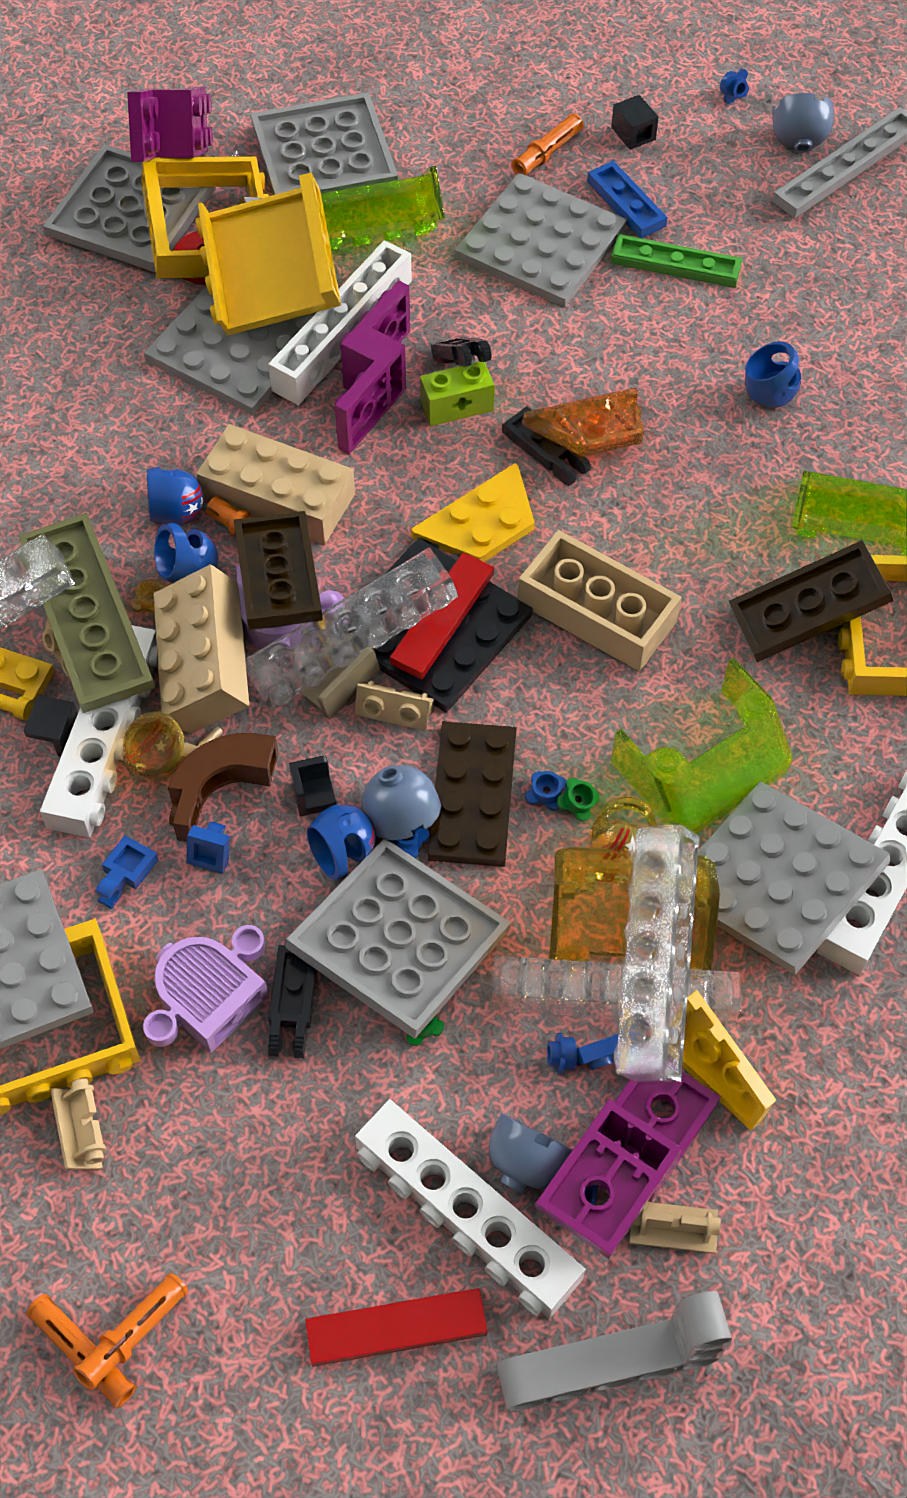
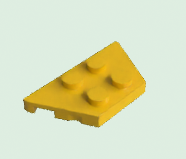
(482, 519)

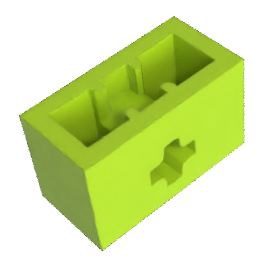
(457, 393)

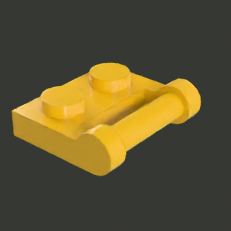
(25, 677)

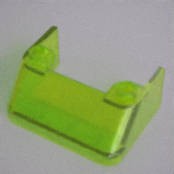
(849, 509)
(721, 777)

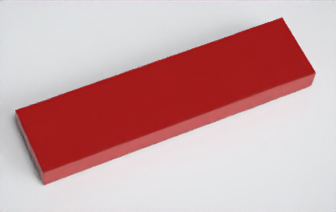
(430, 635)
(396, 1327)

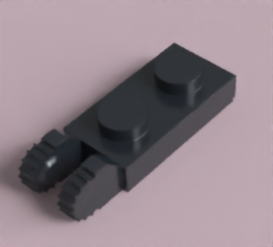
(462, 351)
(545, 450)
(291, 1001)

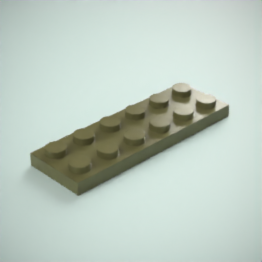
(92, 620)

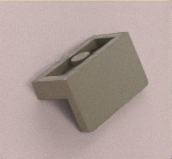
(342, 684)

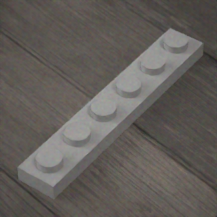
(843, 164)

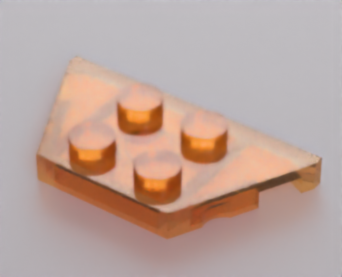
(591, 423)

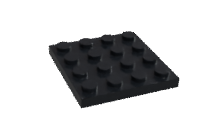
(473, 646)

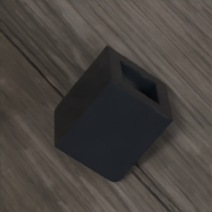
(634, 122)
(51, 721)
(312, 785)

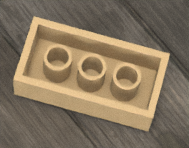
(277, 479)
(599, 600)
(200, 649)

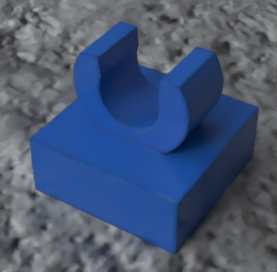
(208, 847)

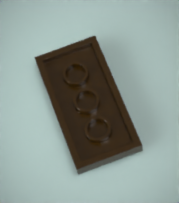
(277, 570)
(810, 601)
(473, 794)

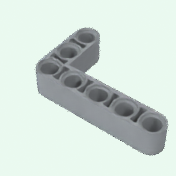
(688, 1340)

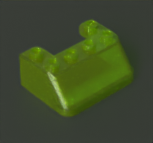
(384, 210)

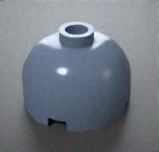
(803, 121)
(400, 801)
(525, 1154)

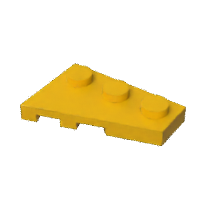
(721, 1066)

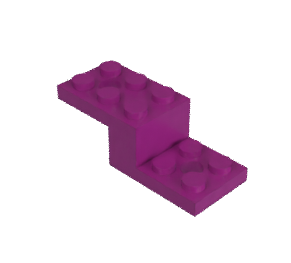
(169, 123)
(373, 367)
(629, 1156)

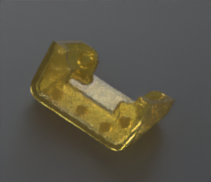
(594, 906)

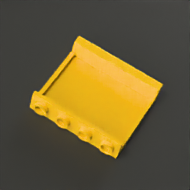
(268, 259)

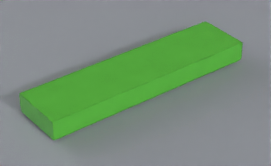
(676, 260)

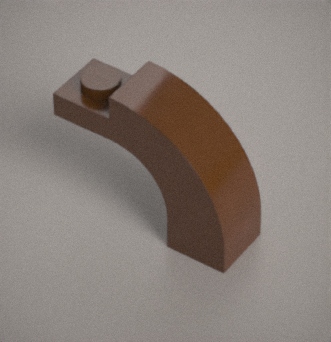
(216, 764)

